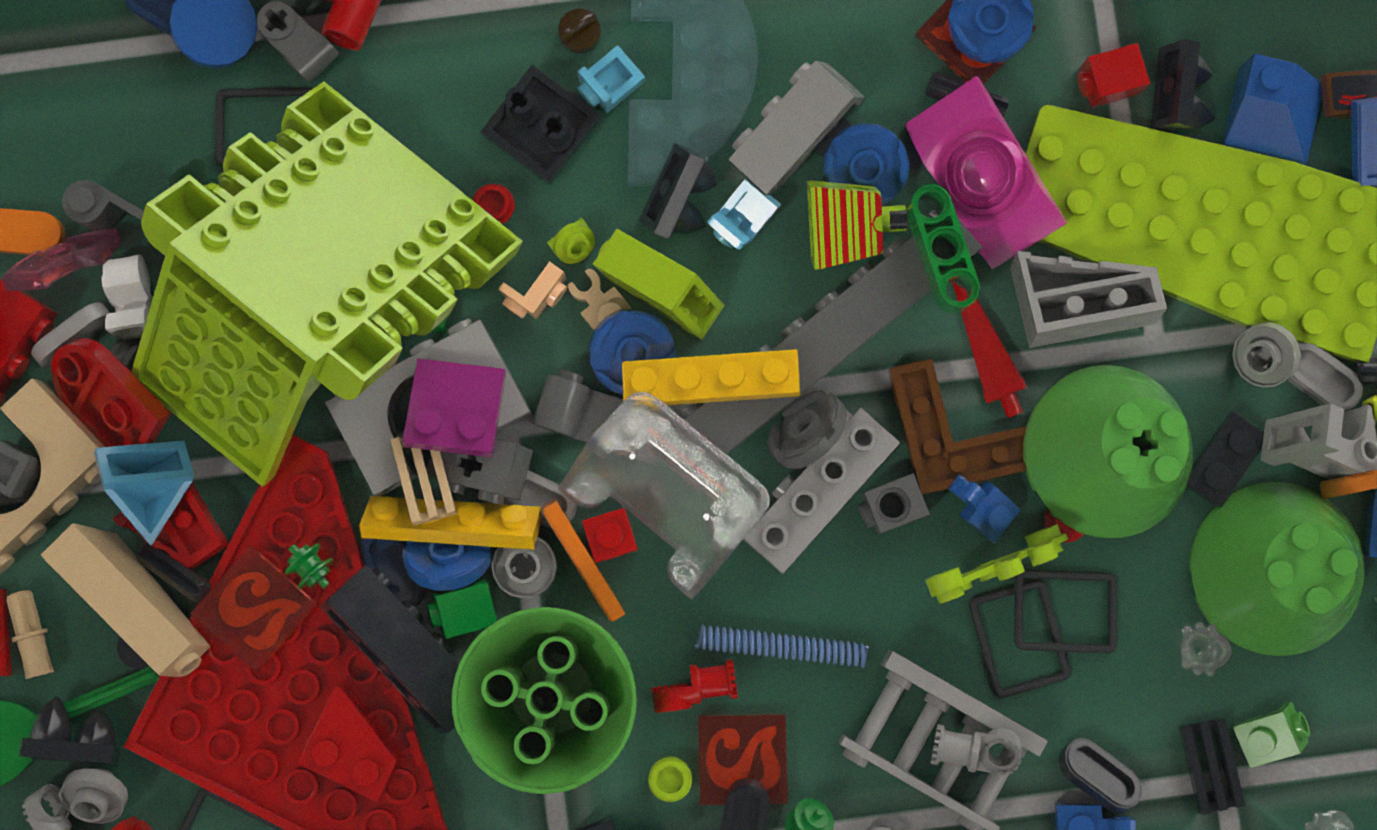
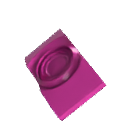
(985, 173)

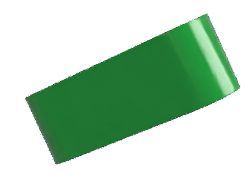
(945, 228)

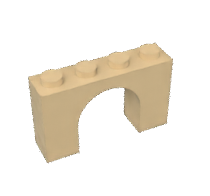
(65, 458)

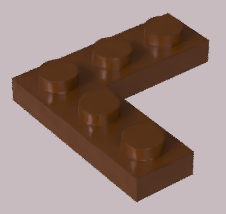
(928, 438)

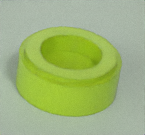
(670, 779)

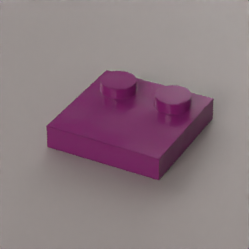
(454, 408)

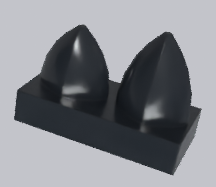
(1177, 75)
(668, 206)
(52, 737)

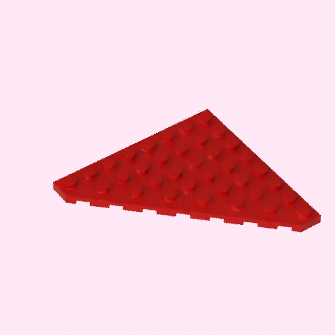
(248, 728)

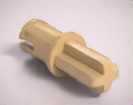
(29, 634)

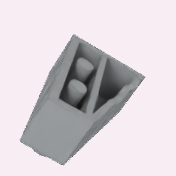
(794, 125)
(1083, 299)

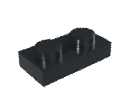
(1225, 459)

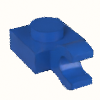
(986, 508)
(1088, 817)

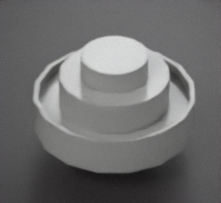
(1266, 354)
(525, 571)
(93, 795)

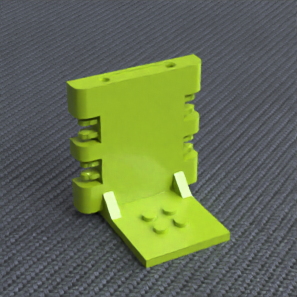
(302, 275)

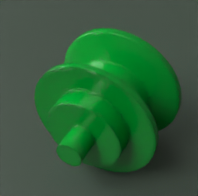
(309, 566)
(809, 815)

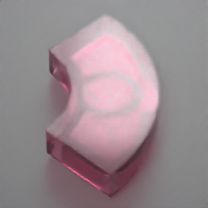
(78, 252)

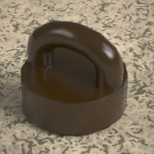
(579, 31)

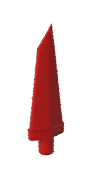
(994, 365)

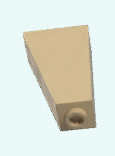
(127, 598)

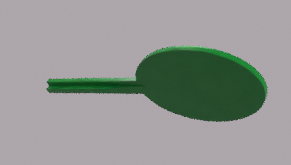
(18, 720)

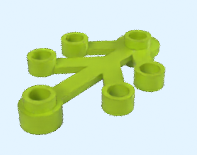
(1041, 548)

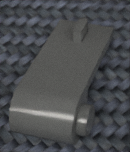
(95, 206)
(572, 407)

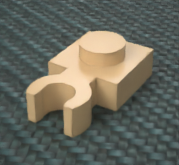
(599, 303)

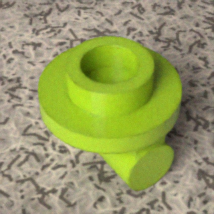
(573, 242)

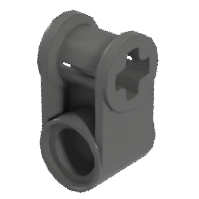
(299, 43)

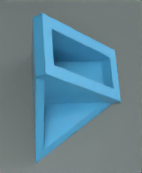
(145, 481)

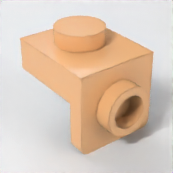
(545, 291)

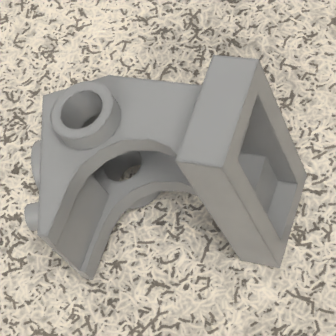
(1338, 445)

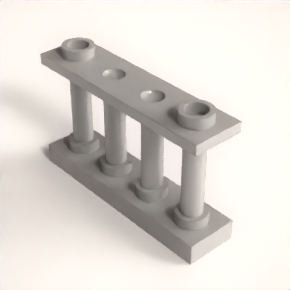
(939, 698)

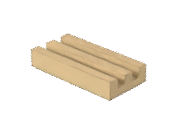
(433, 513)

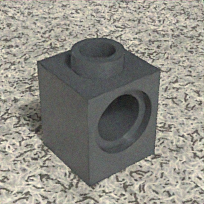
(18, 470)
(911, 499)

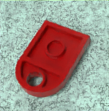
(106, 395)

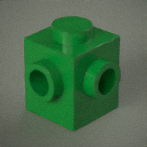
(462, 609)

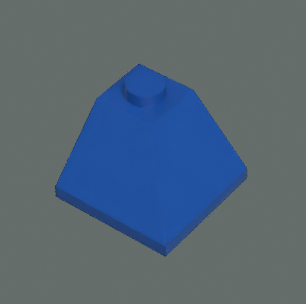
(1273, 109)

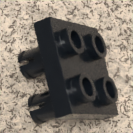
(540, 124)

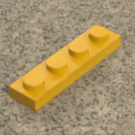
(715, 377)
(472, 525)

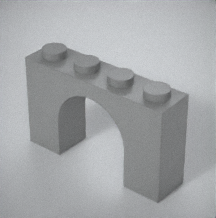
(369, 419)

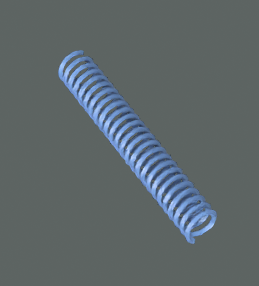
(712, 637)

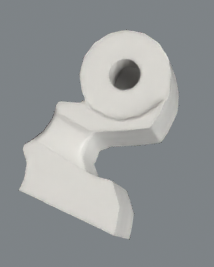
(128, 290)

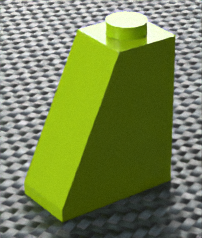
(659, 283)

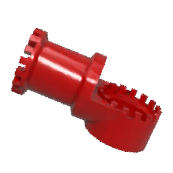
(706, 683)

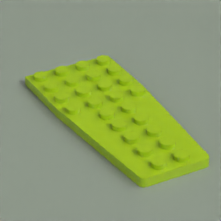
(1218, 223)

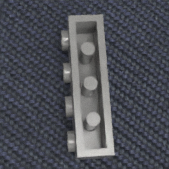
(820, 491)

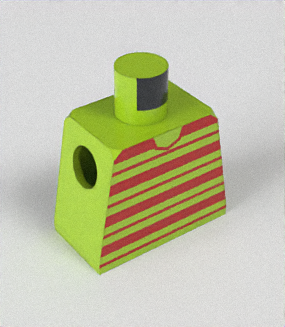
(848, 222)

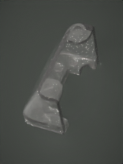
(671, 484)

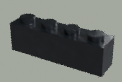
(397, 643)

